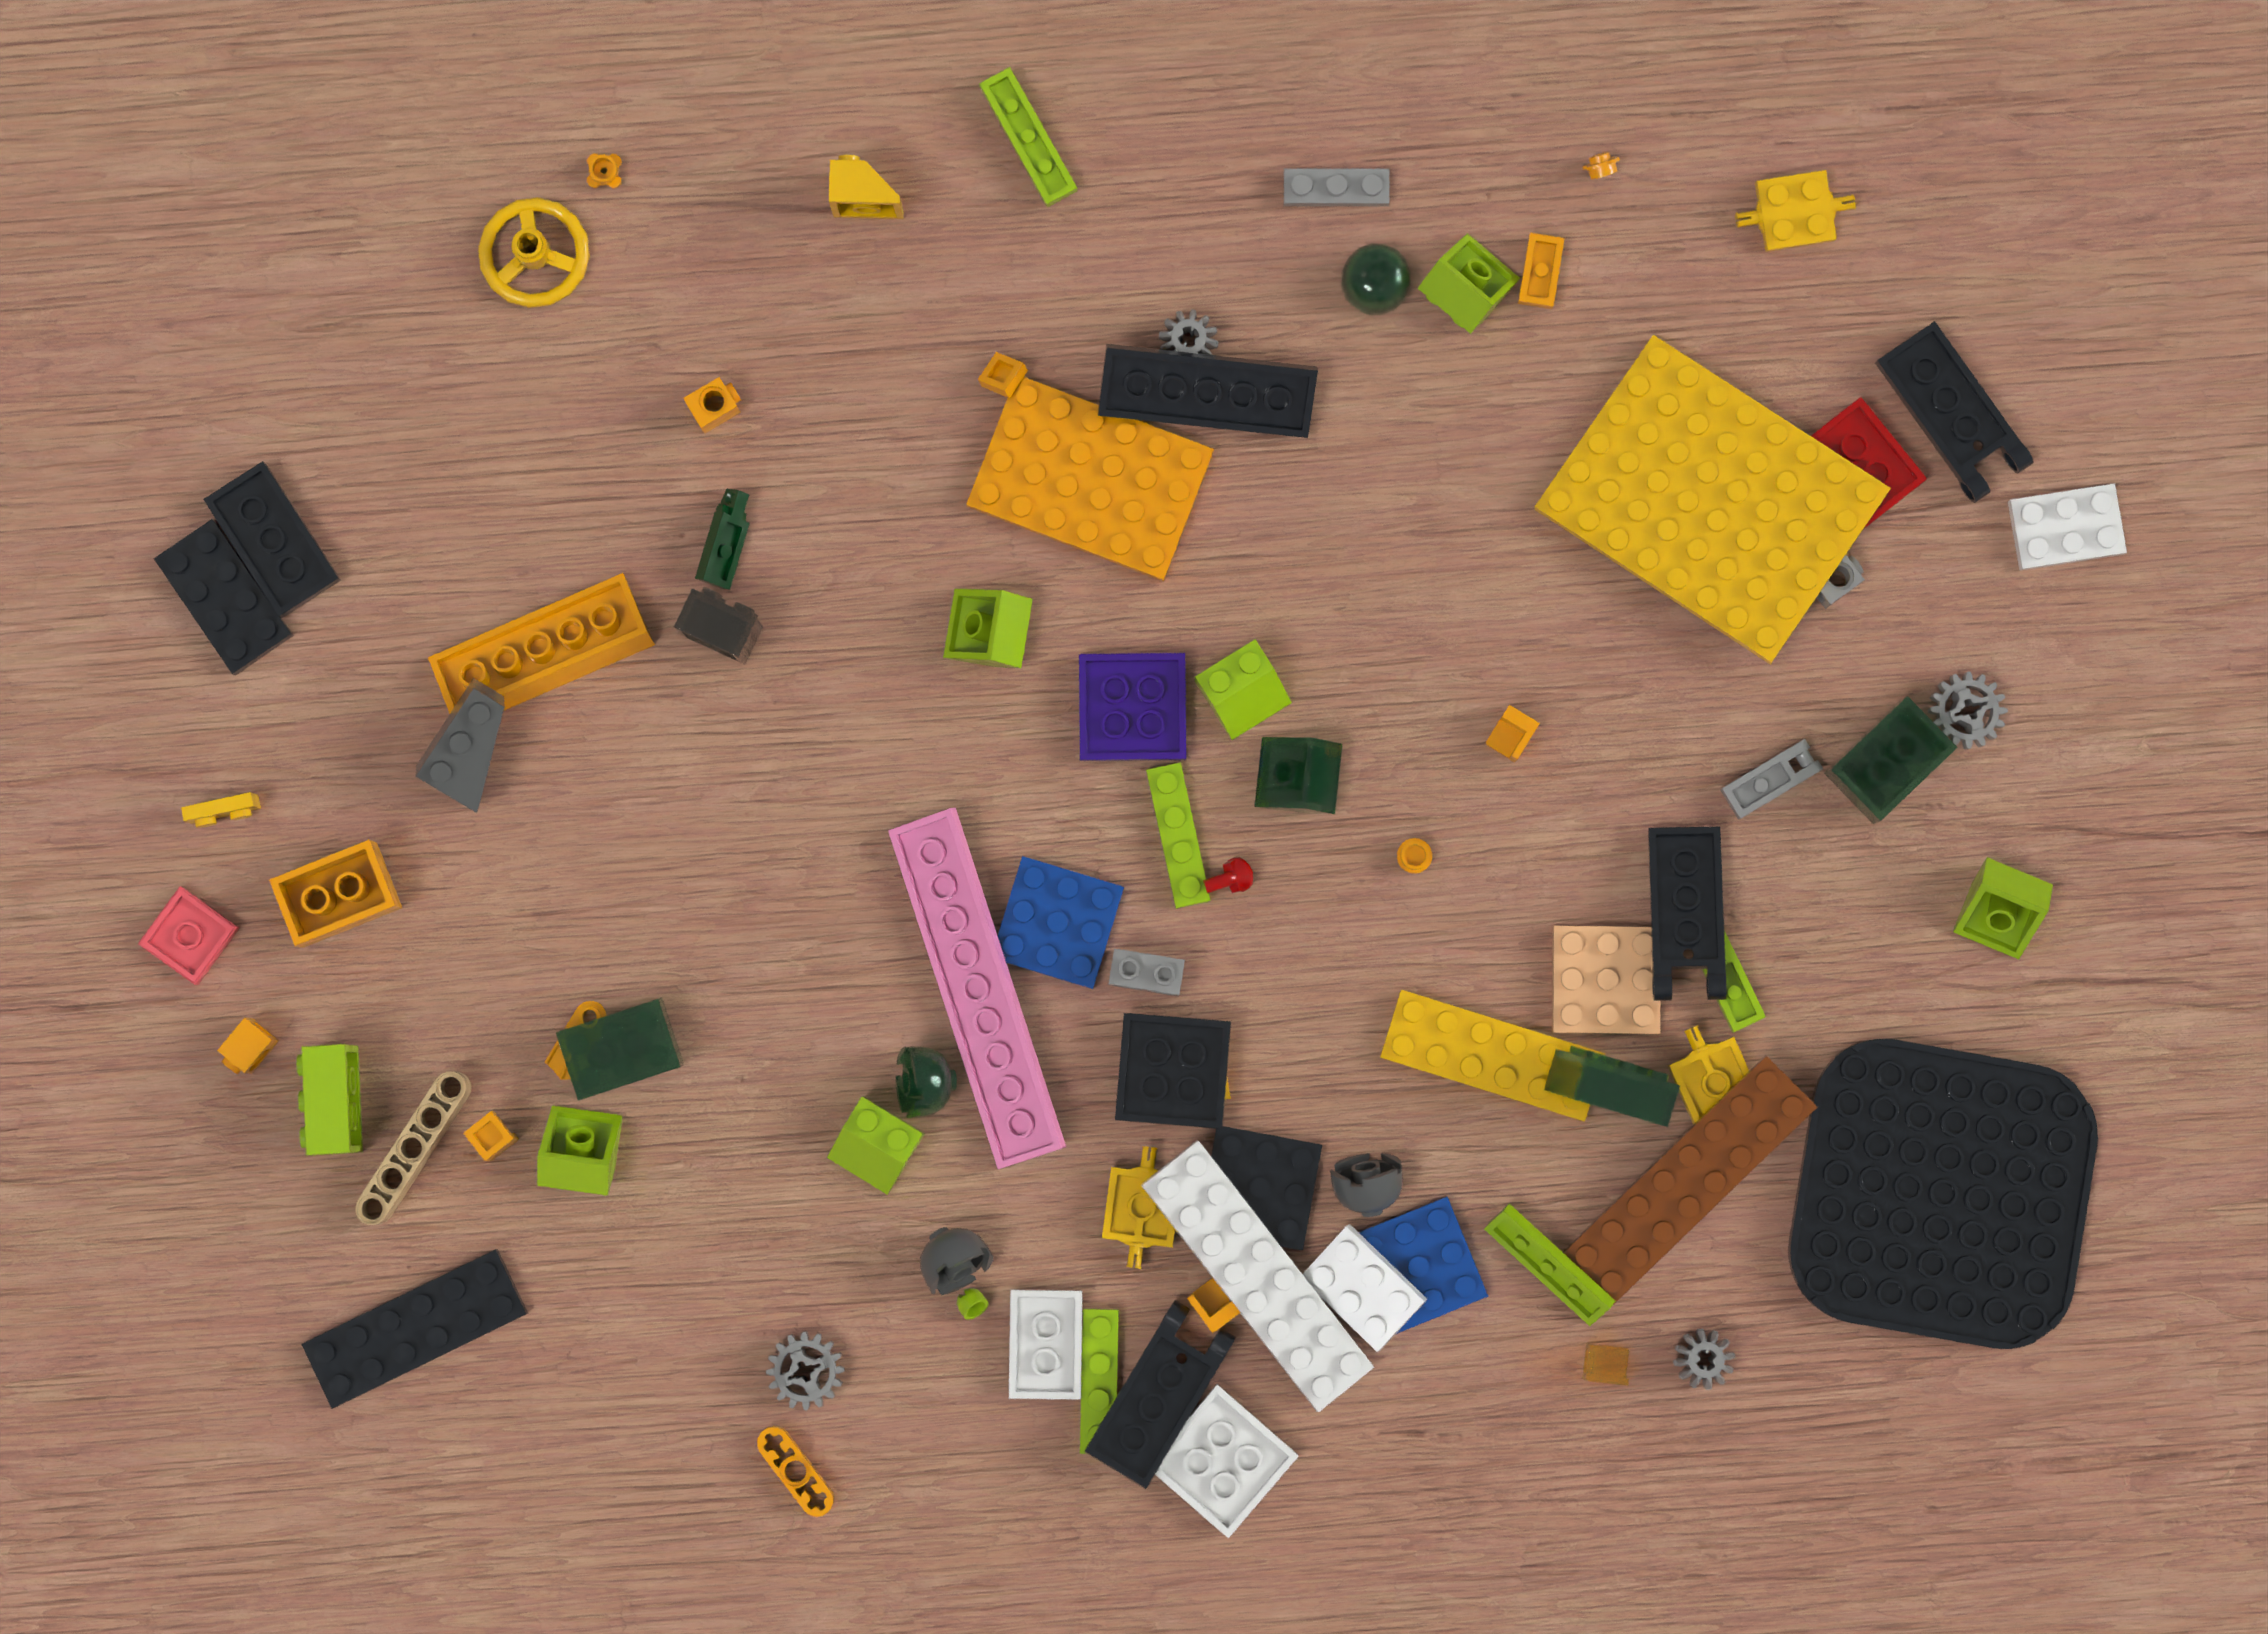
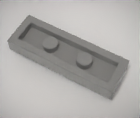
(1336, 187)

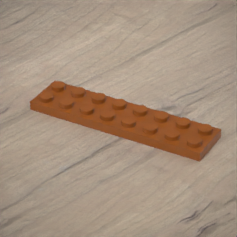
(1690, 1178)

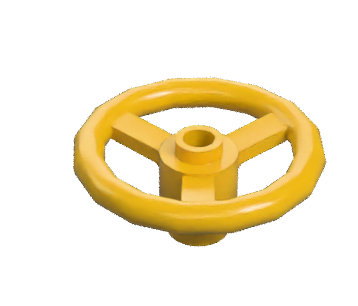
(523, 242)

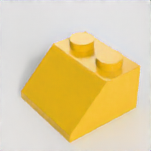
(860, 191)

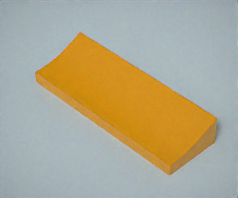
(547, 646)

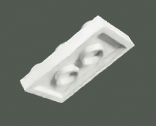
(2067, 527)
(1364, 1288)
(1045, 1344)

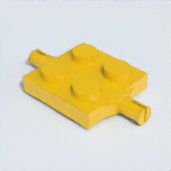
(1795, 210)
(1707, 1072)
(1132, 1213)

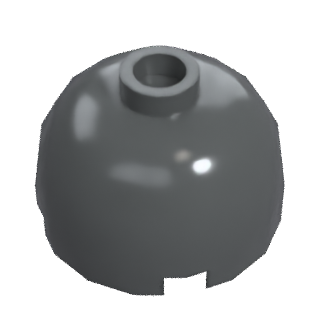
(1367, 1185)
(952, 1259)

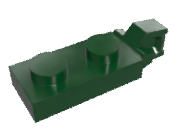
(724, 541)

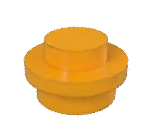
(1414, 855)

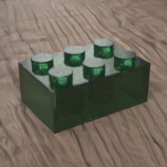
(1890, 760)
(619, 1048)
(1612, 1085)

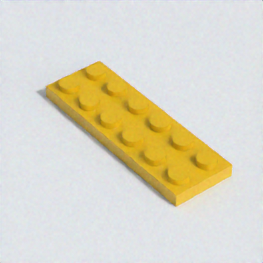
(1477, 1052)

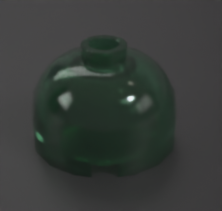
(1376, 279)
(924, 1081)

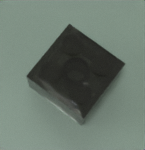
(718, 625)

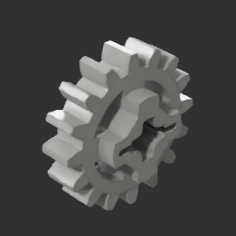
(1962, 697)
(811, 1386)

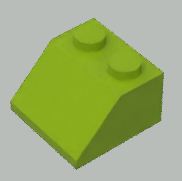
(1468, 283)
(988, 627)
(1243, 689)
(2003, 908)
(875, 1145)
(579, 1150)

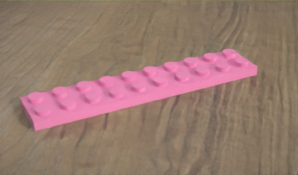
(977, 988)

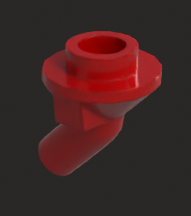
(1236, 876)

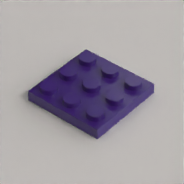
(1132, 707)

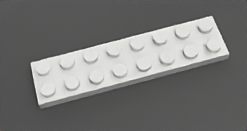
(1257, 1276)

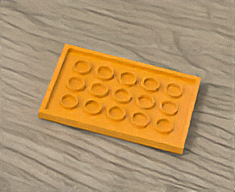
(1090, 478)

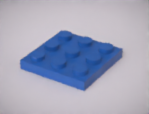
(1058, 922)
(1432, 1256)

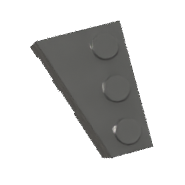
(464, 746)

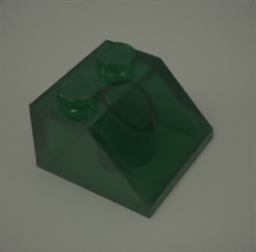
(1298, 775)

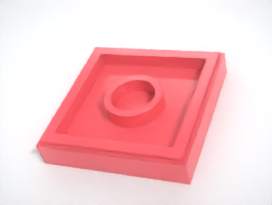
(188, 935)

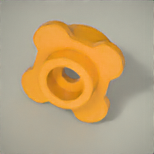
(597, 163)
(1601, 165)

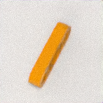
(771, 1455)

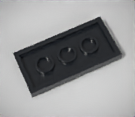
(272, 539)
(223, 597)

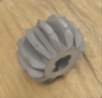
(1176, 330)
(1716, 1359)

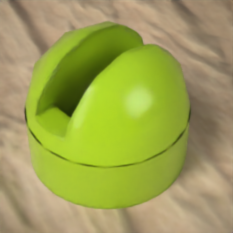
(972, 1303)

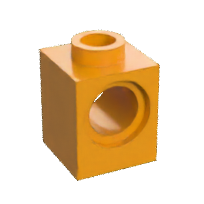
(697, 404)
(247, 1046)

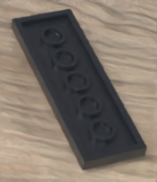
(1207, 390)
(414, 1328)

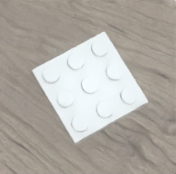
(1224, 1461)

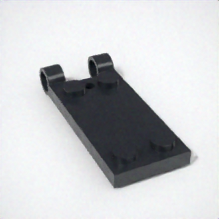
(1951, 407)
(1686, 907)
(1156, 1400)

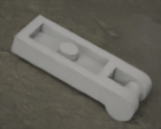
(1770, 780)

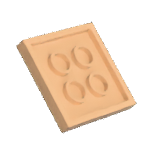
(1603, 980)

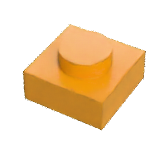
(1002, 374)

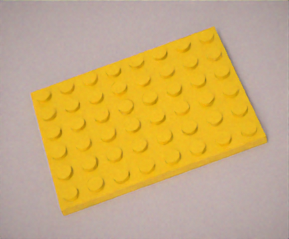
(1712, 499)

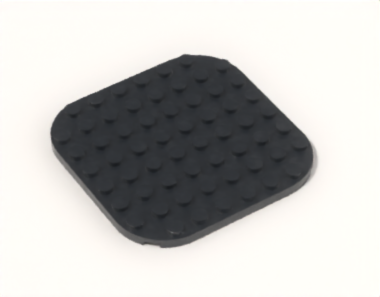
(1943, 1193)

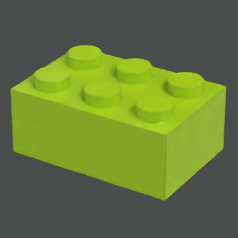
(330, 1099)

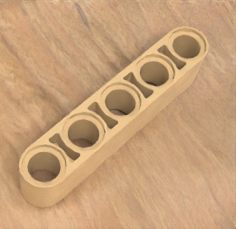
(398, 1157)

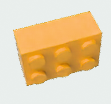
(335, 893)

